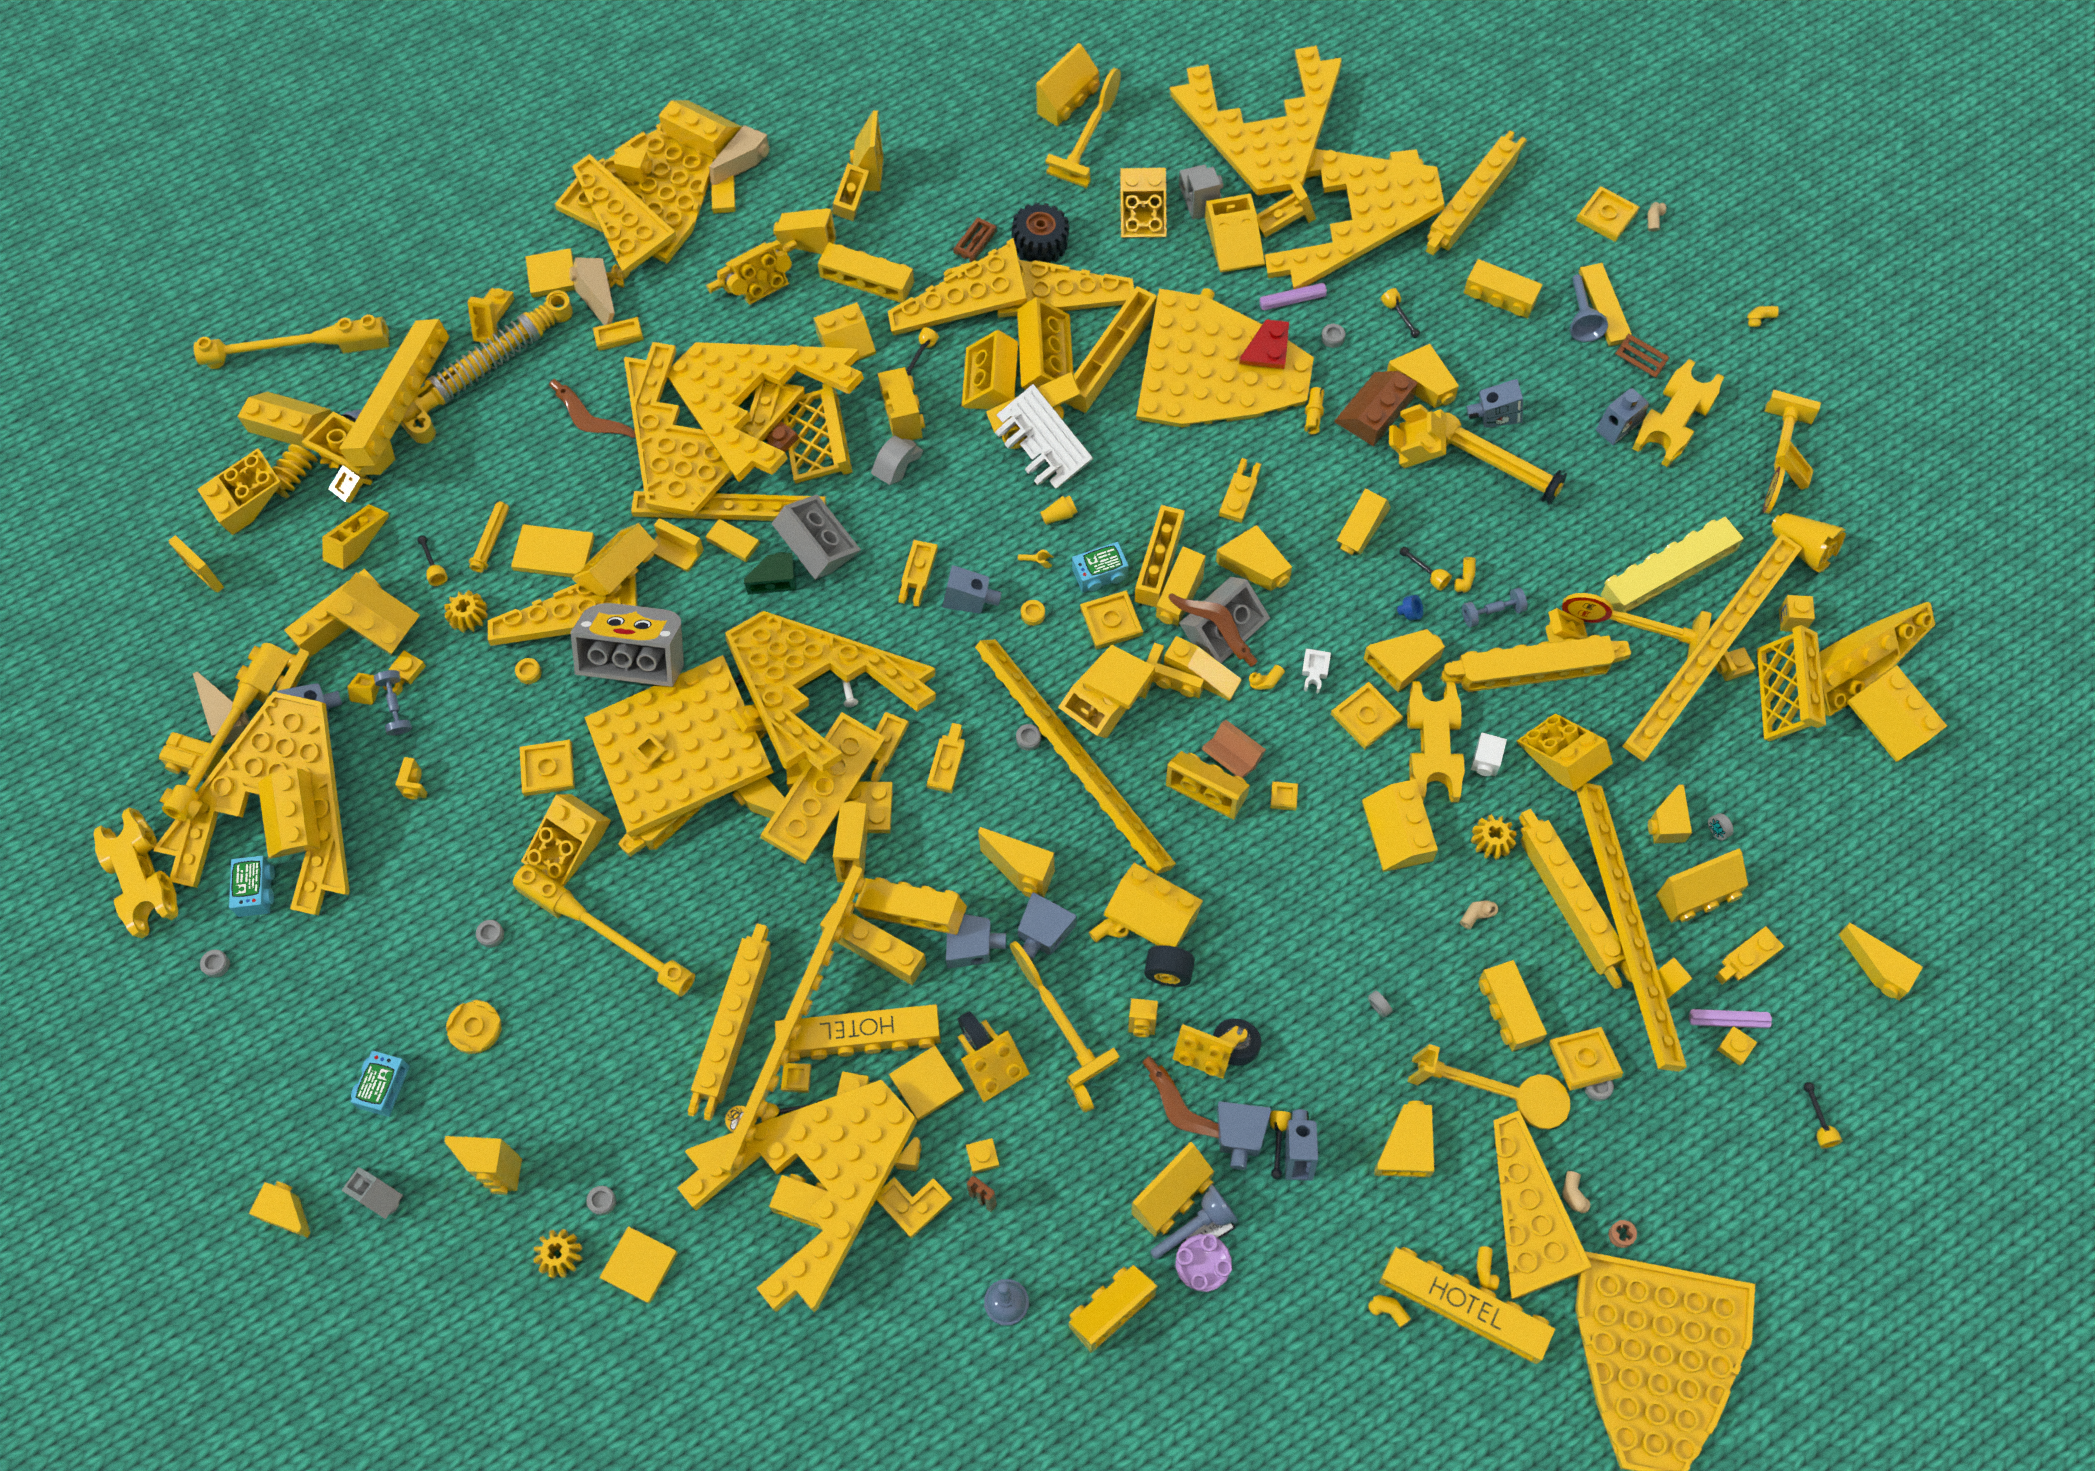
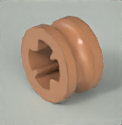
(1614, 1236)

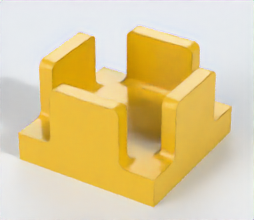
(1420, 436)

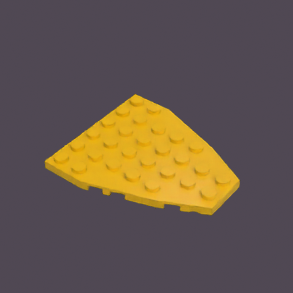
(670, 190)
(1196, 369)
(1661, 1355)

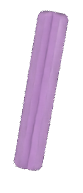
(1293, 296)
(1730, 1018)

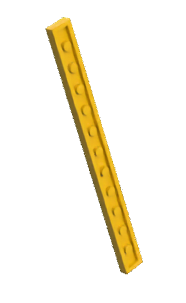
(1711, 648)
(1076, 757)
(1631, 929)
(790, 1029)

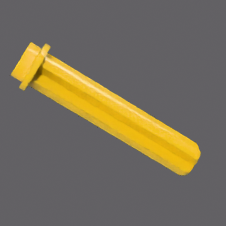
(479, 561)

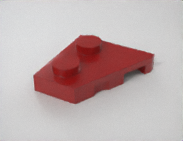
(1268, 346)

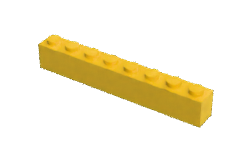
(394, 393)

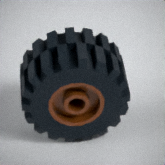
(1040, 233)

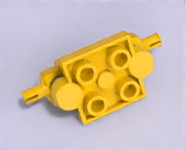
(756, 271)

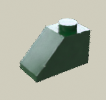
(772, 574)

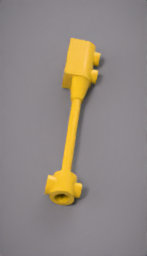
(350, 336)
(254, 683)
(560, 901)

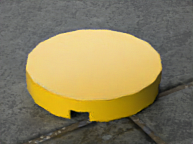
(473, 1027)

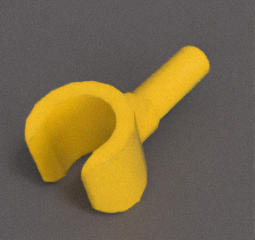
(1040, 557)

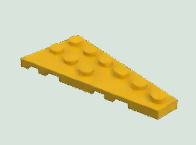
(626, 221)
(1070, 288)
(1536, 1225)

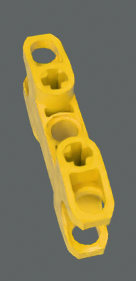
(1669, 427)
(1435, 723)
(130, 860)

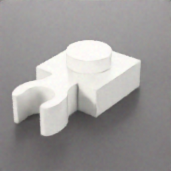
(1316, 667)

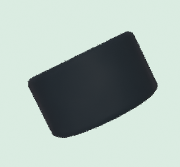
(1169, 966)

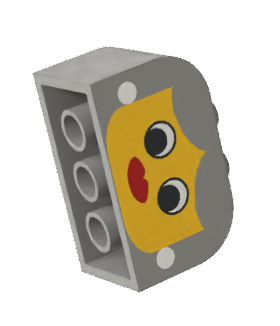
(628, 644)

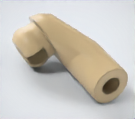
(1653, 216)
(1478, 910)
(1572, 1194)

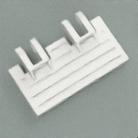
(1046, 436)

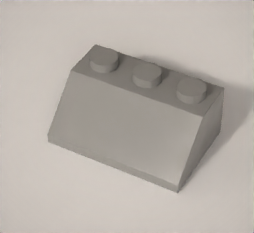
(815, 536)
(1245, 609)

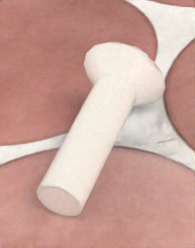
(850, 700)

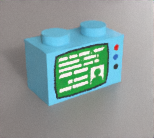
(1100, 567)
(251, 886)
(379, 1083)

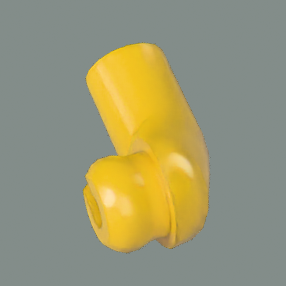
(1465, 583)
(1484, 1268)

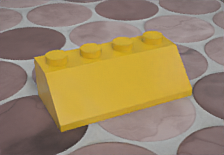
(1043, 343)

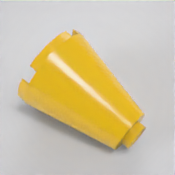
(1816, 538)

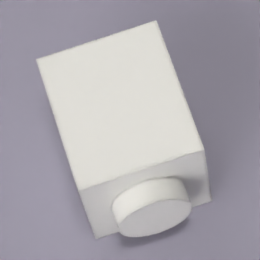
(1488, 754)

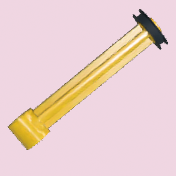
(1503, 460)

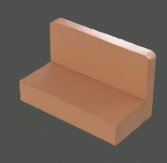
(1234, 749)

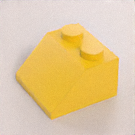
(845, 329)

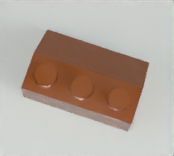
(1377, 405)

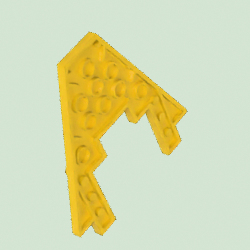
(1267, 151)
(1383, 202)
(722, 375)
(680, 462)
(784, 655)
(280, 737)
(849, 1148)

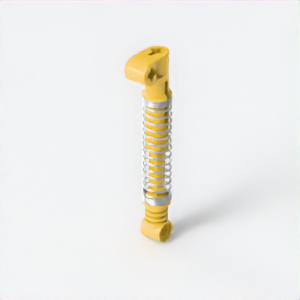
(441, 388)

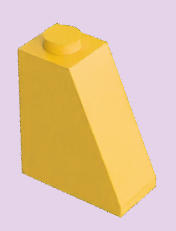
(808, 228)
(1433, 379)
(1363, 522)
(1255, 559)
(1182, 582)
(1404, 657)
(850, 838)
(1410, 1144)

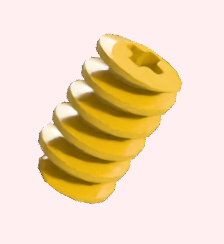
(291, 466)

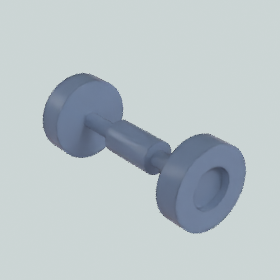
(1518, 601)
(387, 679)

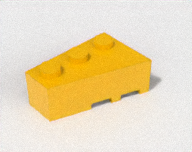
(901, 404)

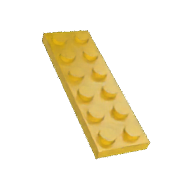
(817, 794)

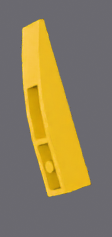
(1870, 652)

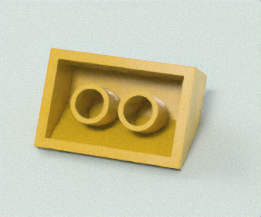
(1066, 86)
(697, 127)
(990, 371)
(281, 417)
(329, 437)
(616, 561)
(372, 613)
(1896, 713)
(1206, 784)
(288, 812)
(1400, 826)
(1704, 887)
(1153, 907)
(488, 1161)
(1173, 1191)
(1111, 1307)

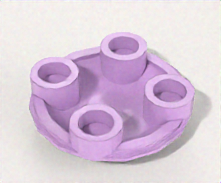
(1203, 1262)

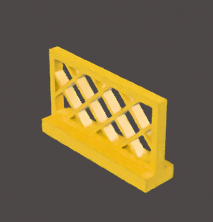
(835, 434)
(1807, 678)

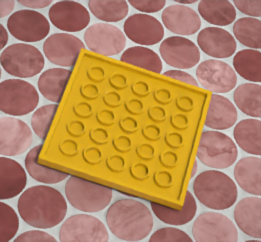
(703, 745)

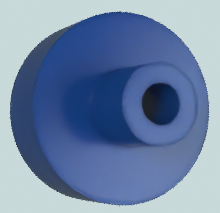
(1411, 607)

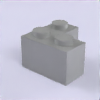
(1198, 186)

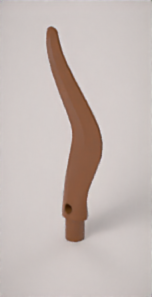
(583, 418)
(1223, 620)
(1174, 1106)

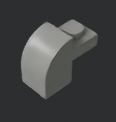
(894, 458)

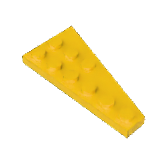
(970, 291)
(555, 615)

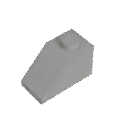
(372, 1193)

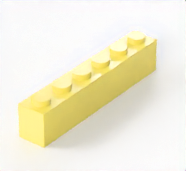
(1672, 565)

